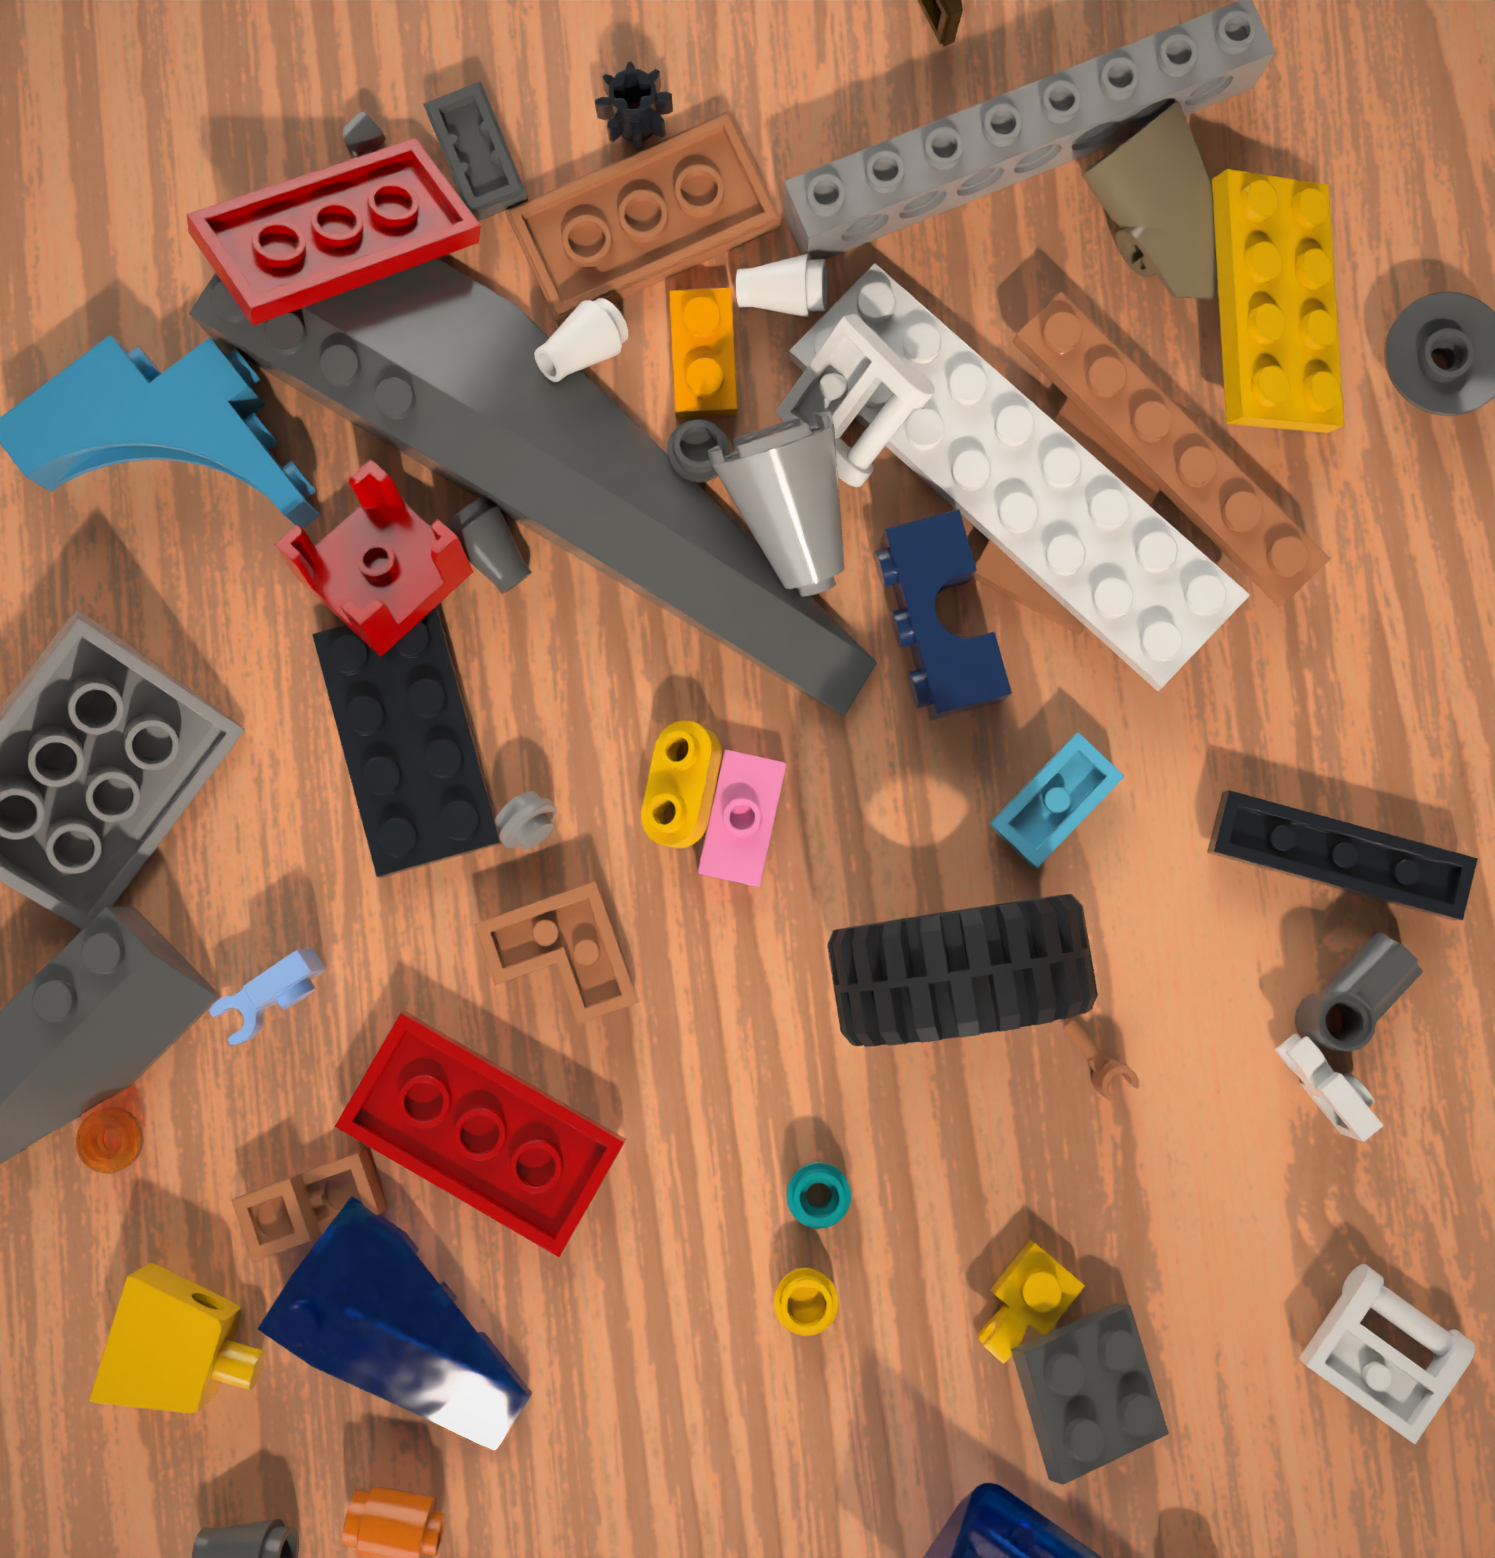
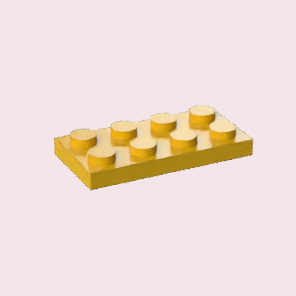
(1277, 302)

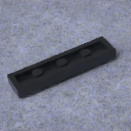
(1342, 855)

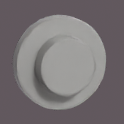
(526, 820)

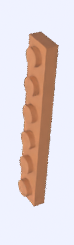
(1170, 449)

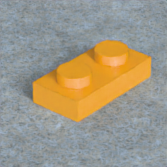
(703, 353)

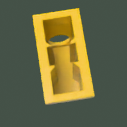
(172, 1346)

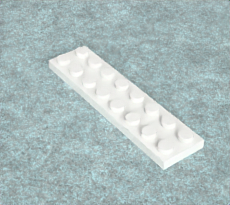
(1038, 491)

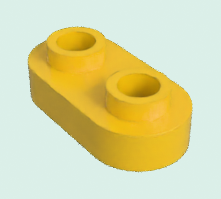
(685, 783)

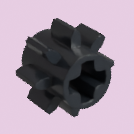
(634, 87)

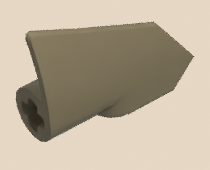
(1162, 205)

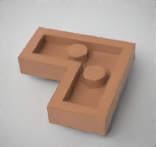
(568, 932)

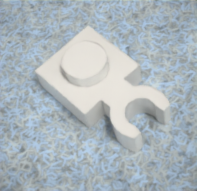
(1338, 1096)

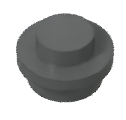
(690, 447)

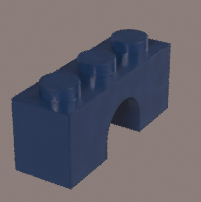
(950, 670)

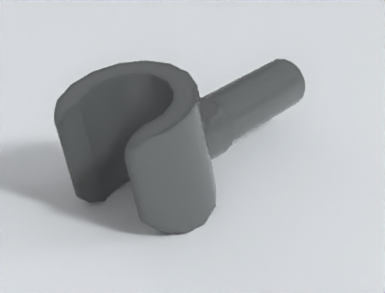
(362, 135)

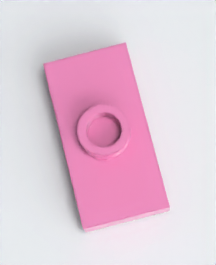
(742, 818)

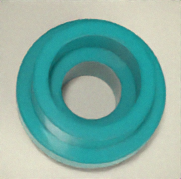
(818, 1215)

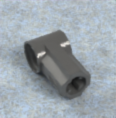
(1361, 992)

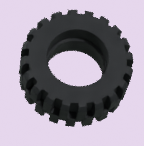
(962, 972)

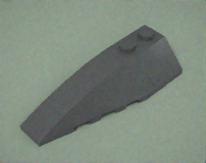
(92, 1024)

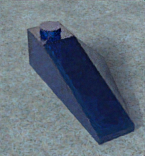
(386, 1325)

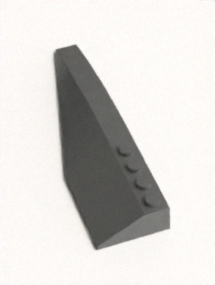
(458, 388)

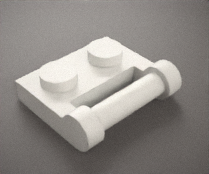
(843, 380)
(1375, 1371)

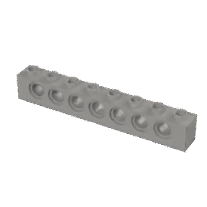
(1025, 131)

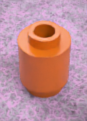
(393, 1524)

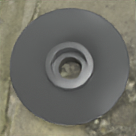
(1459, 331)

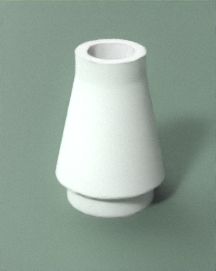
(785, 286)
(584, 339)

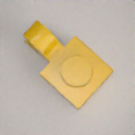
(1033, 1293)

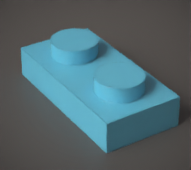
(1055, 800)

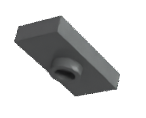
(476, 151)

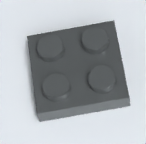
(1089, 1392)

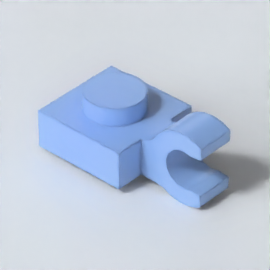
(281, 984)

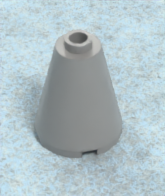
(789, 498)

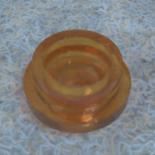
(91, 1143)

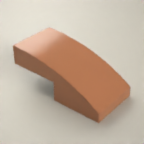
(306, 1204)

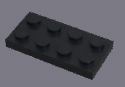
(408, 746)

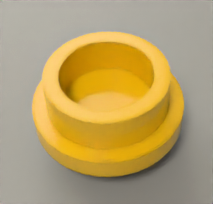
(806, 1301)

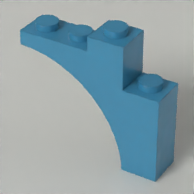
(123, 409)

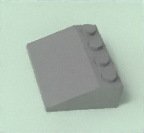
(97, 768)

